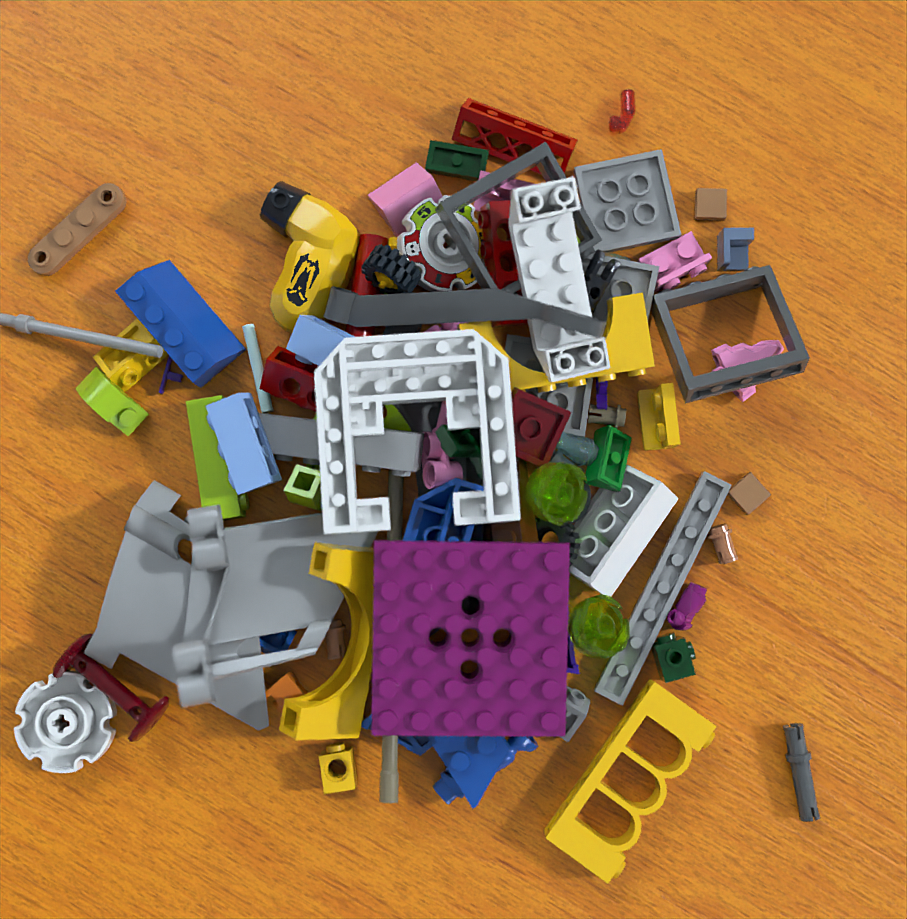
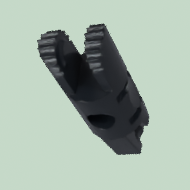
(596, 284)

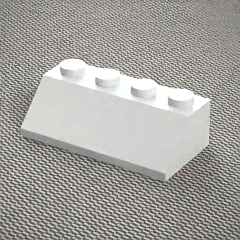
(619, 529)

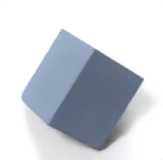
(733, 248)

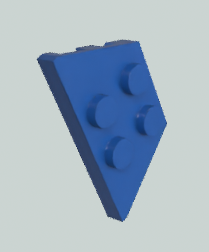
(471, 761)

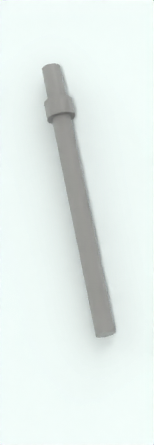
(28, 324)

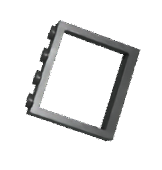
(550, 170)
(738, 376)

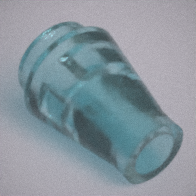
(578, 448)

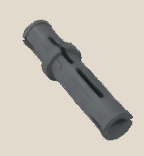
(801, 771)

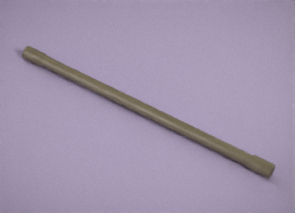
(389, 774)

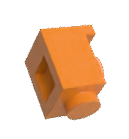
(285, 688)

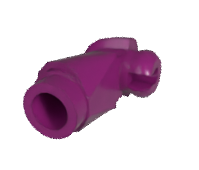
(689, 604)

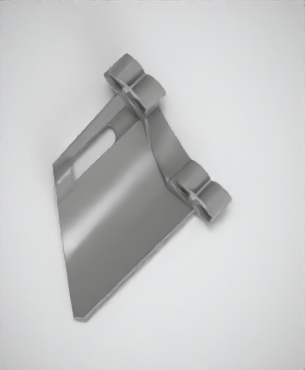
(251, 586)
(149, 603)

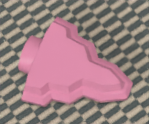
(728, 356)

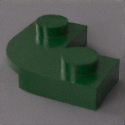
(461, 444)

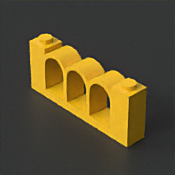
(580, 841)

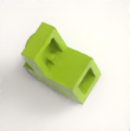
(111, 401)
(305, 486)

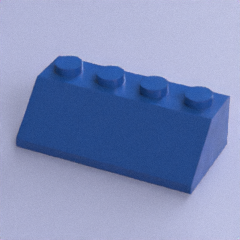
(181, 321)

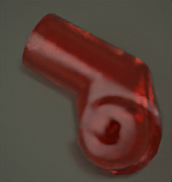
(628, 109)

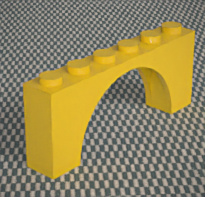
(625, 338)
(339, 703)

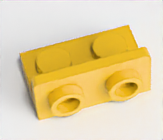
(127, 367)
(658, 417)

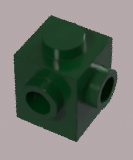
(673, 657)

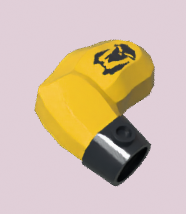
(318, 257)

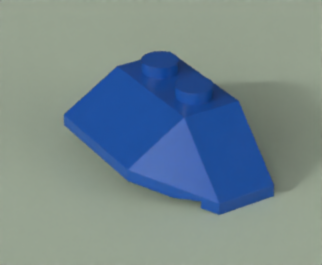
(434, 514)

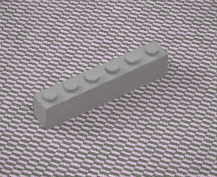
(299, 438)

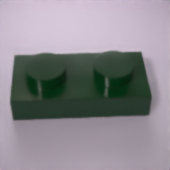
(456, 160)

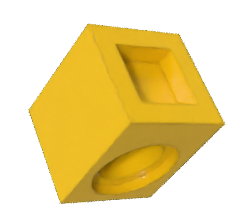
(336, 782)

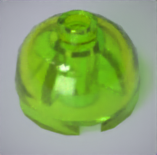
(556, 492)
(598, 627)

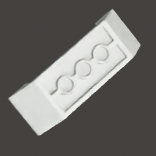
(553, 274)

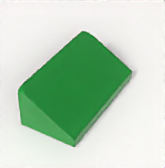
(610, 464)

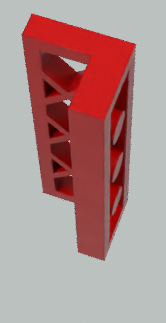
(510, 127)

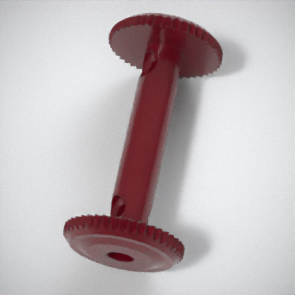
(110, 687)

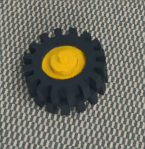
(390, 271)

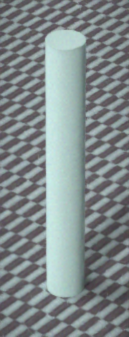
(257, 366)

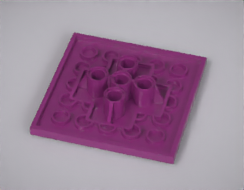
(516, 681)

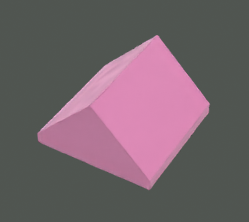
(402, 194)

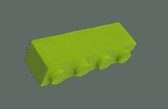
(210, 467)

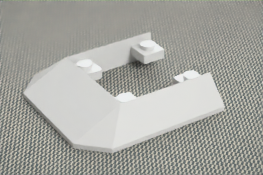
(414, 369)

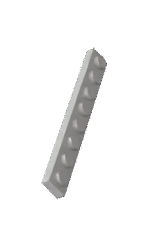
(663, 586)

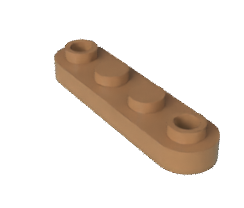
(77, 229)

